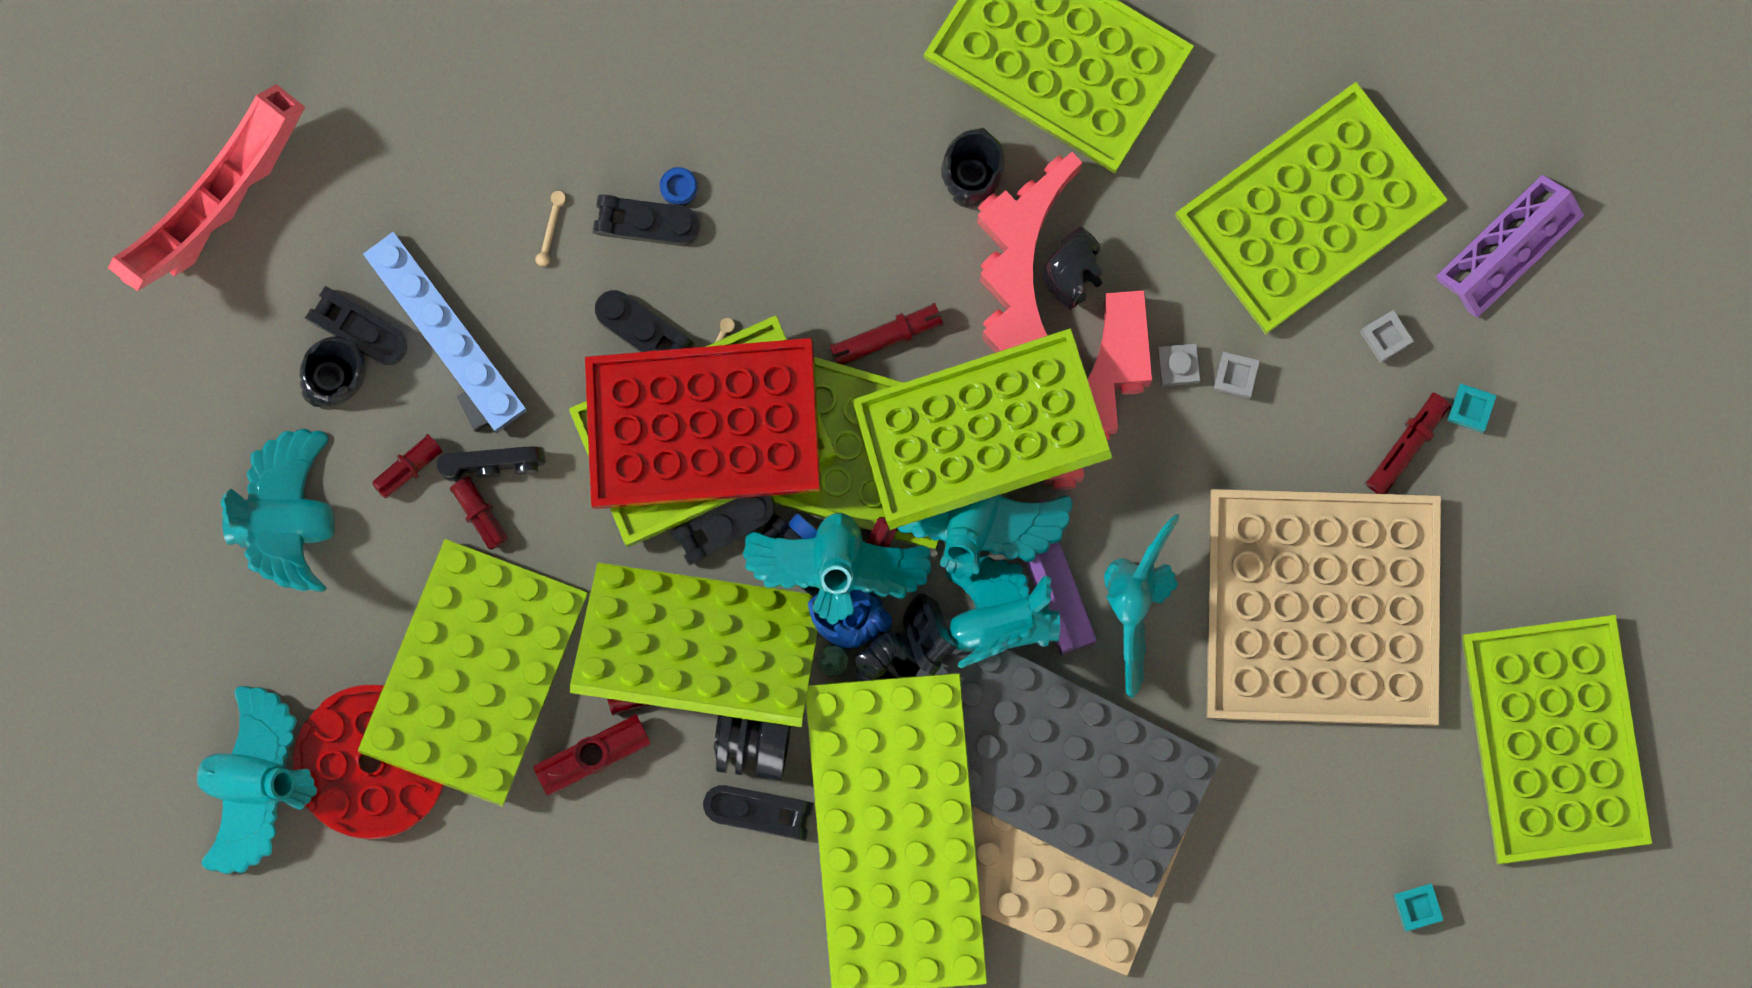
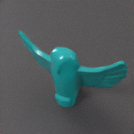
(276, 515)
(996, 527)
(836, 565)
(1130, 595)
(1003, 611)
(253, 782)

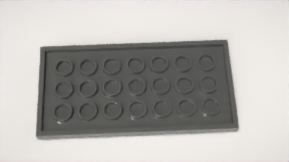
(1077, 768)

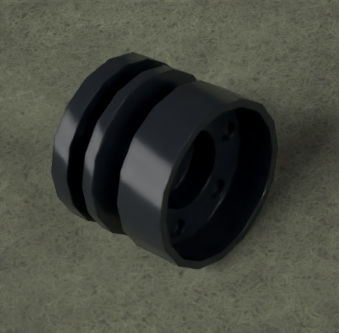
(752, 740)

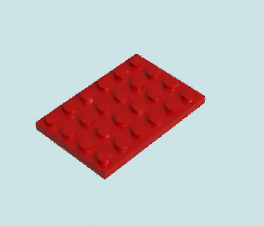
(702, 424)

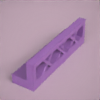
(1516, 247)
(1074, 623)

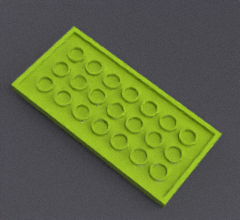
(896, 833)

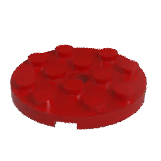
(346, 795)

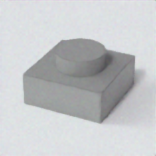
(1386, 336)
(1178, 365)
(1236, 375)

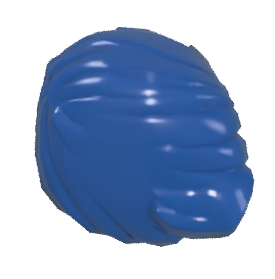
(857, 629)

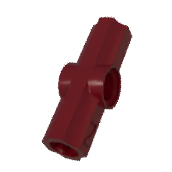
(569, 767)

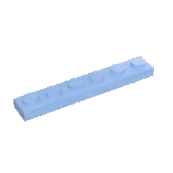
(444, 332)

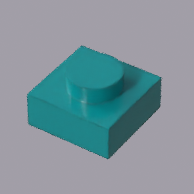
(1471, 408)
(1418, 907)

